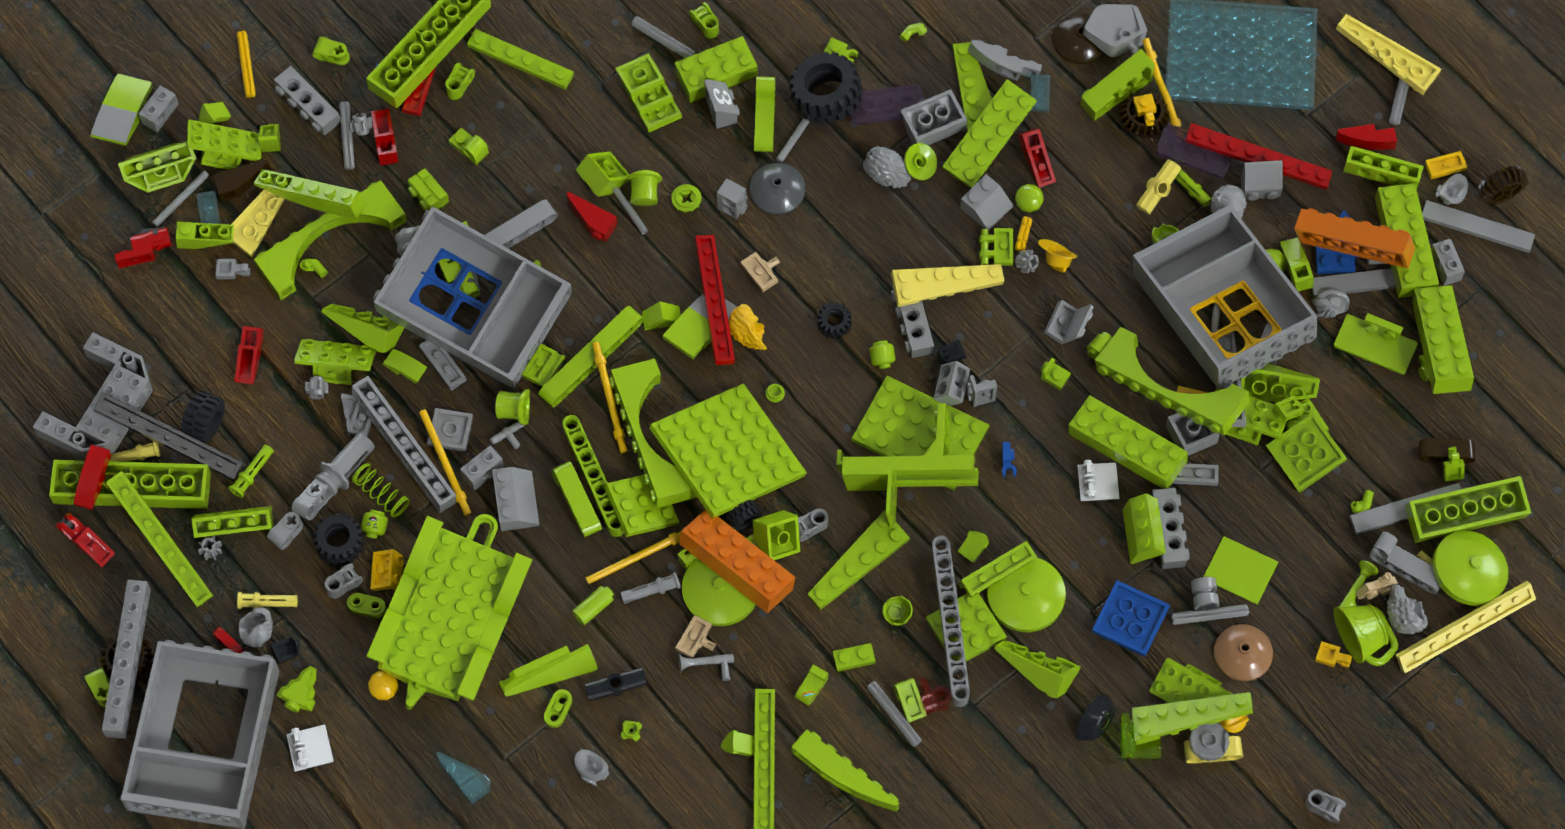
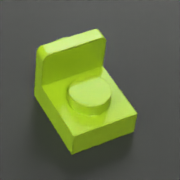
(1054, 374)
(1289, 409)

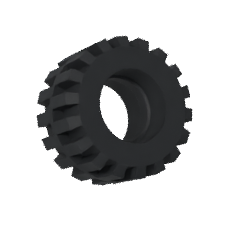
(203, 416)
(335, 525)

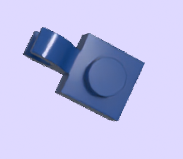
(1007, 456)

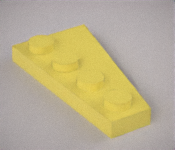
(255, 221)

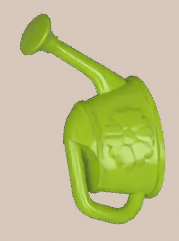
(1364, 627)

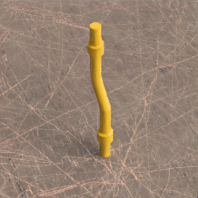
(1161, 86)
(600, 362)

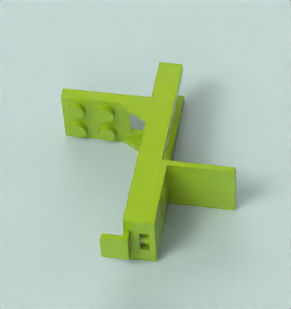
(890, 472)

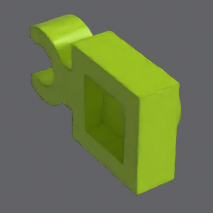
(841, 48)

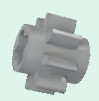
(361, 124)
(1027, 261)
(316, 387)
(210, 542)

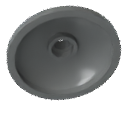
(777, 198)

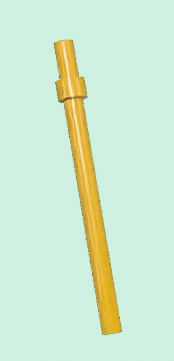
(460, 495)
(673, 539)

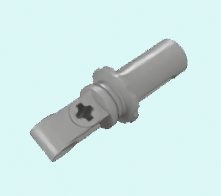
(332, 477)

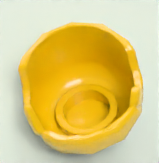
(382, 685)

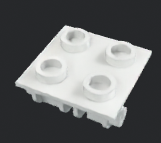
(1098, 481)
(309, 747)

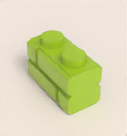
(427, 191)

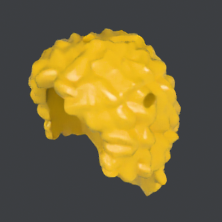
(745, 328)

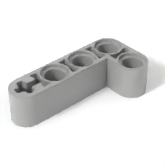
(1404, 563)

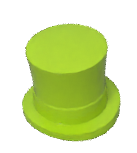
(644, 187)
(513, 406)

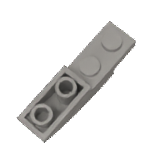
(996, 59)

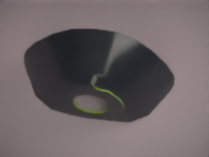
(1091, 721)

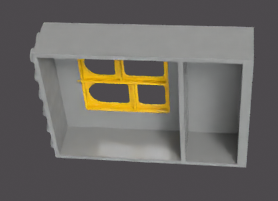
(1205, 266)

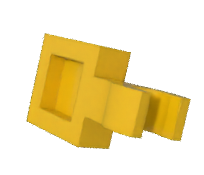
(1145, 107)
(1329, 655)

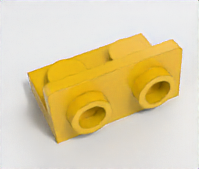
(386, 570)

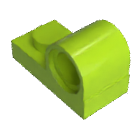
(471, 147)
(910, 699)

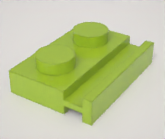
(543, 365)

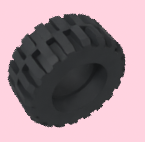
(819, 70)

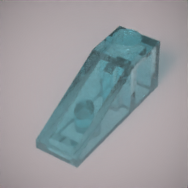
(467, 778)

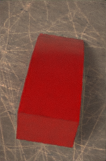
(384, 137)
(1367, 137)
(248, 355)
(92, 477)

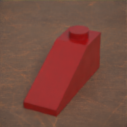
(1037, 157)
(596, 220)

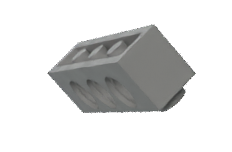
(291, 79)
(916, 346)
(1174, 557)

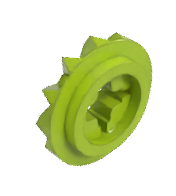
(685, 191)

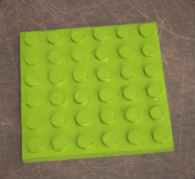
(727, 450)

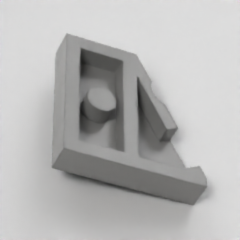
(356, 418)

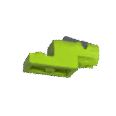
(451, 270)

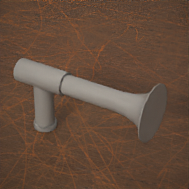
(717, 659)

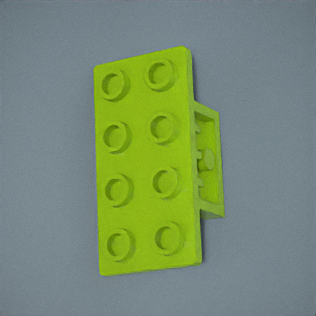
(222, 145)
(1376, 342)
(334, 360)
(1260, 419)
(1185, 683)

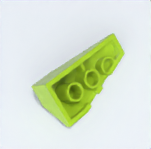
(371, 330)
(1279, 383)
(1045, 673)

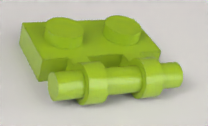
(1003, 246)

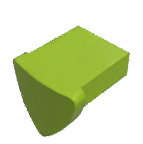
(214, 113)
(974, 545)
(738, 743)

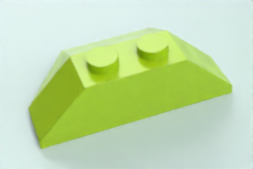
(158, 167)

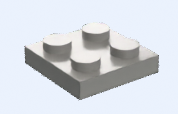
(452, 429)

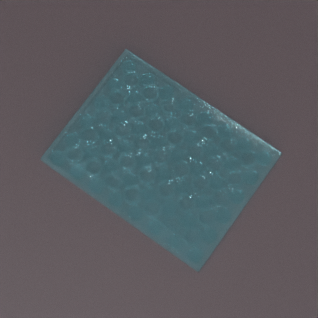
(1241, 53)

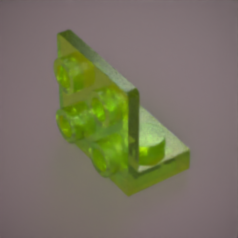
(1129, 749)

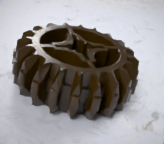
(1137, 123)
(1503, 185)
(110, 650)

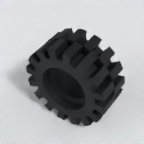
(831, 330)
(743, 516)

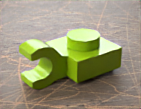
(1454, 467)

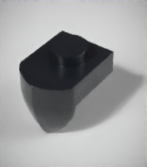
(951, 352)
(285, 649)

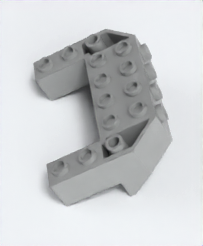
(126, 382)

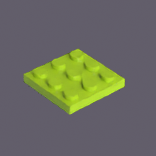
(1306, 452)
(635, 509)
(978, 626)

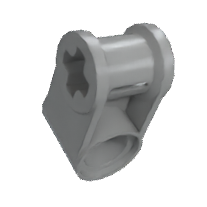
(809, 525)
(284, 532)
(345, 578)
(1326, 805)

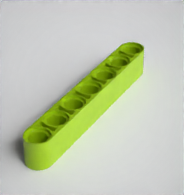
(583, 362)
(589, 468)

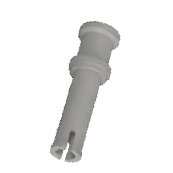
(658, 586)

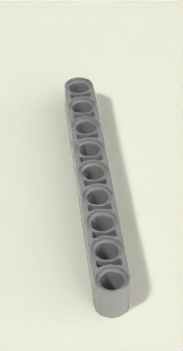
(953, 629)

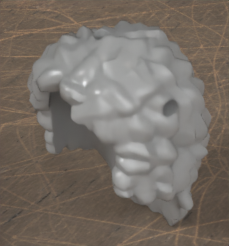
(886, 167)
(1404, 613)

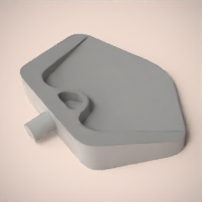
(1116, 29)

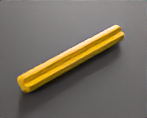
(246, 64)

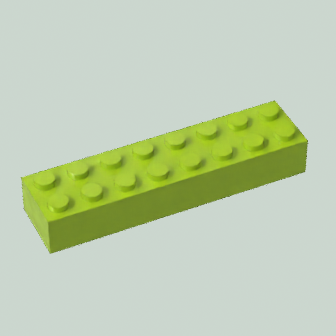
(424, 48)
(157, 483)

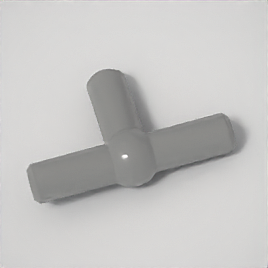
(507, 432)

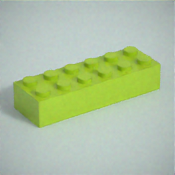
(1401, 209)
(1442, 339)
(1128, 443)
(1467, 509)

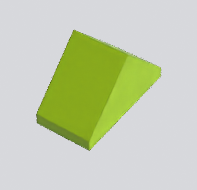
(269, 138)
(660, 315)

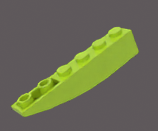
(312, 193)
(840, 772)

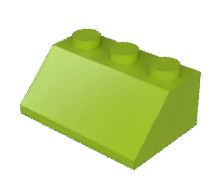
(1143, 528)

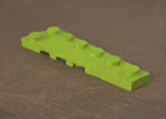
(972, 85)
(863, 556)
(1170, 718)

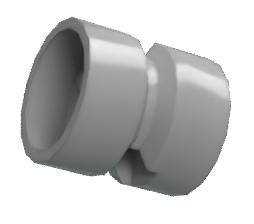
(1205, 595)

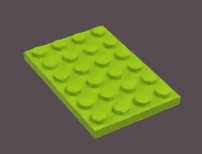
(903, 424)

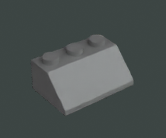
(934, 119)
(515, 498)

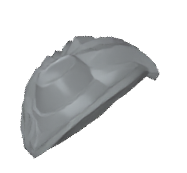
(1453, 189)
(1331, 303)
(591, 766)

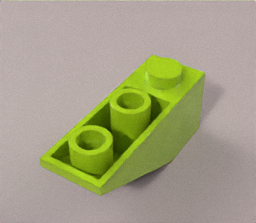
(203, 235)
(1297, 264)

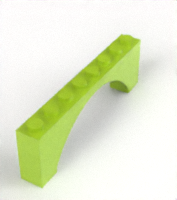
(281, 261)
(631, 387)
(1214, 409)

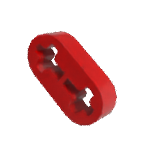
(227, 641)

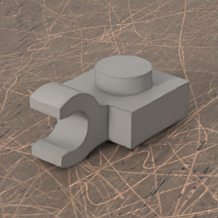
(229, 268)

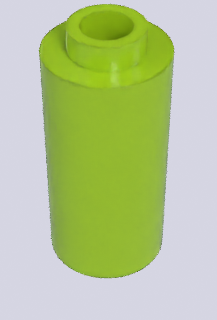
(593, 605)

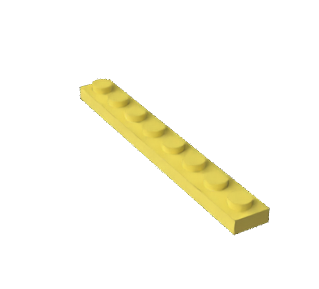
(1465, 627)

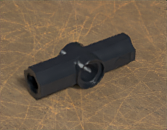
(603, 688)

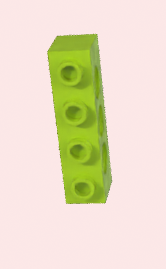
(1382, 167)
(232, 521)

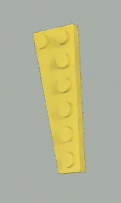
(1399, 60)
(929, 283)

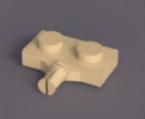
(760, 271)
(1381, 586)
(695, 637)

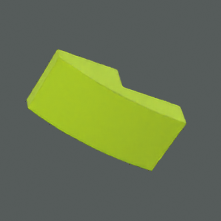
(404, 364)

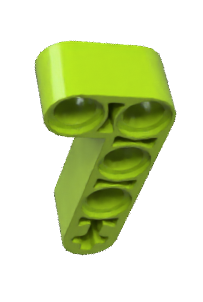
(764, 114)
(576, 498)

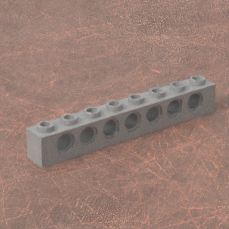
(403, 444)
(126, 659)

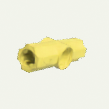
(1158, 186)

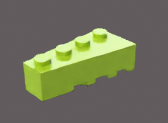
(1113, 89)

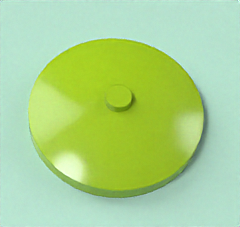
(1470, 568)
(713, 597)
(1028, 597)

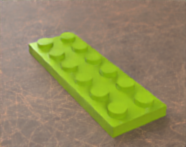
(989, 134)

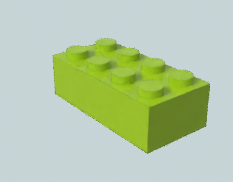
(724, 63)

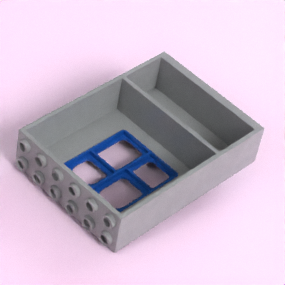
(508, 324)

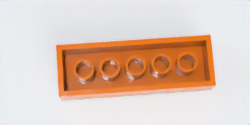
(1355, 238)
(737, 561)

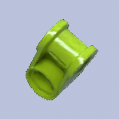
(703, 18)
(331, 51)
(459, 78)
(99, 685)

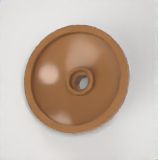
(1243, 664)

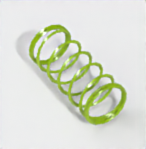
(401, 500)

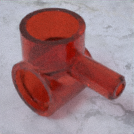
(929, 699)

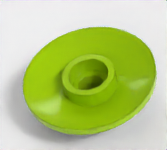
(926, 161)

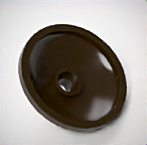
(1073, 45)

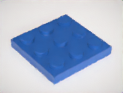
(1130, 618)

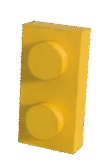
(1445, 165)

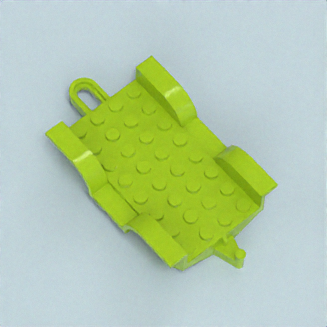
(448, 612)

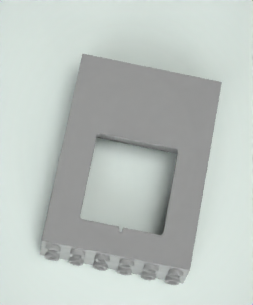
(190, 783)

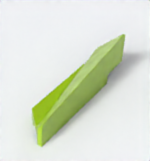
(549, 669)

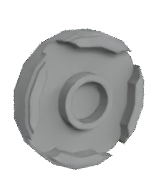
(1209, 741)

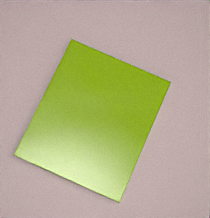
(1241, 570)

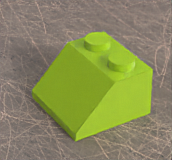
(602, 173)
(777, 534)

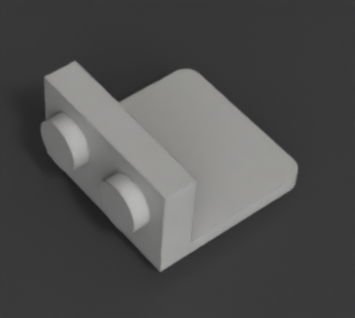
(1068, 322)

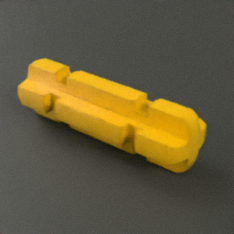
(1023, 234)

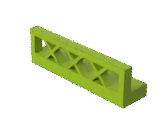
(998, 569)

